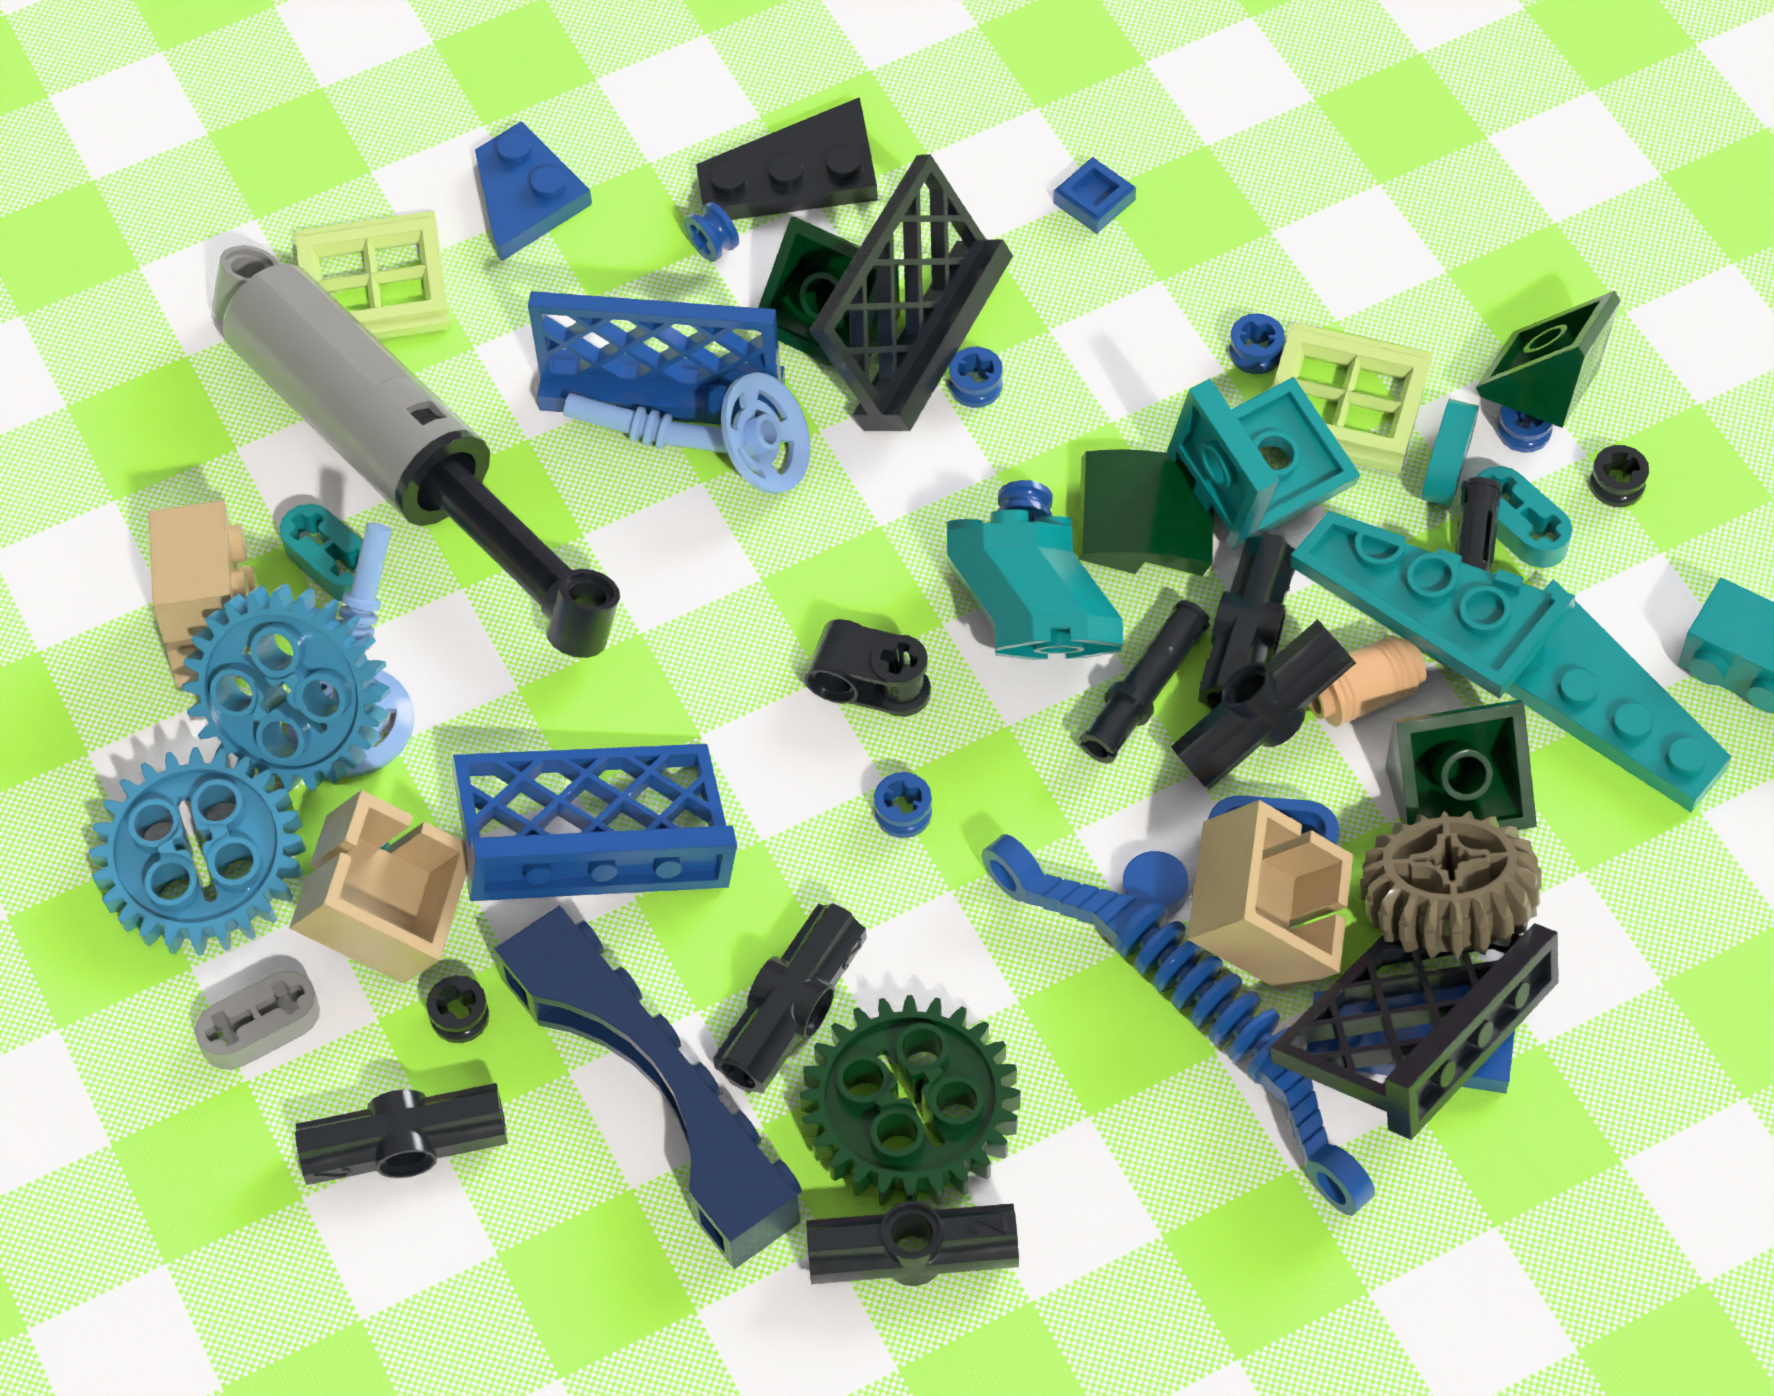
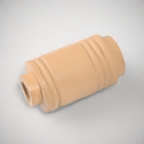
(1381, 676)

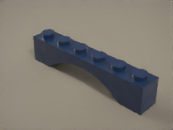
(571, 988)

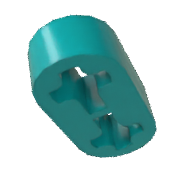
(1450, 452)
(1529, 512)
(317, 560)

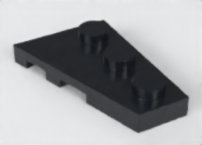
(795, 168)

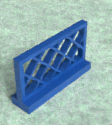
(643, 377)
(597, 857)

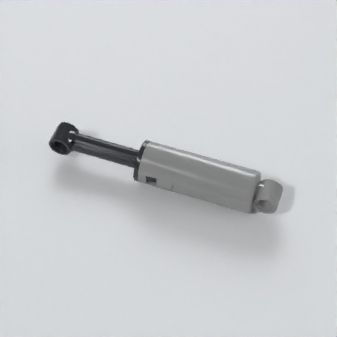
(395, 432)

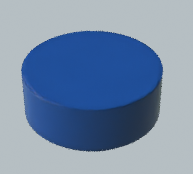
(1157, 878)

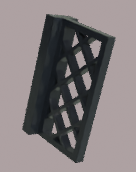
(933, 321)
(1461, 1034)

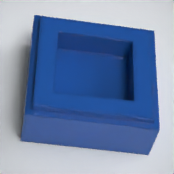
(1094, 195)

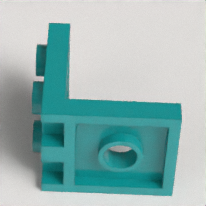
(1233, 476)

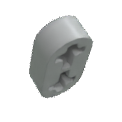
(257, 1020)

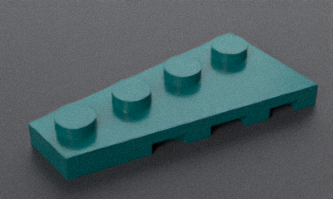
(1455, 612)
(1619, 710)

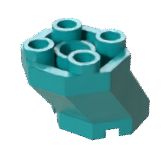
(1032, 586)

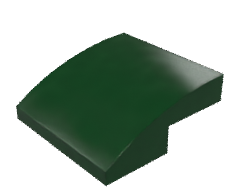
(1142, 511)

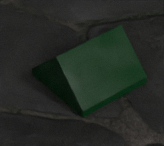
(803, 280)
(1552, 361)
(1463, 764)

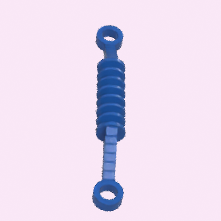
(1137, 926)

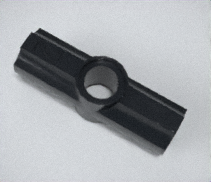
(1250, 614)
(1263, 704)
(790, 998)
(401, 1134)
(957, 1239)

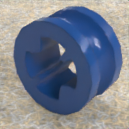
(711, 232)
(1258, 329)
(988, 368)
(1521, 438)
(1026, 496)
(915, 792)

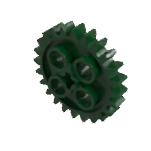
(856, 1126)

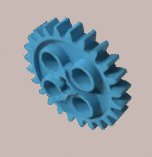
(321, 651)
(140, 868)

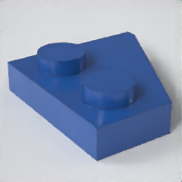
(526, 189)

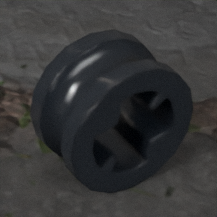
(1624, 459)
(470, 995)

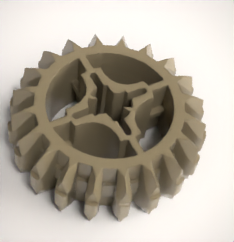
(1451, 884)

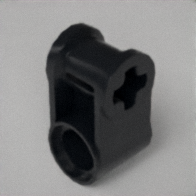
(864, 664)

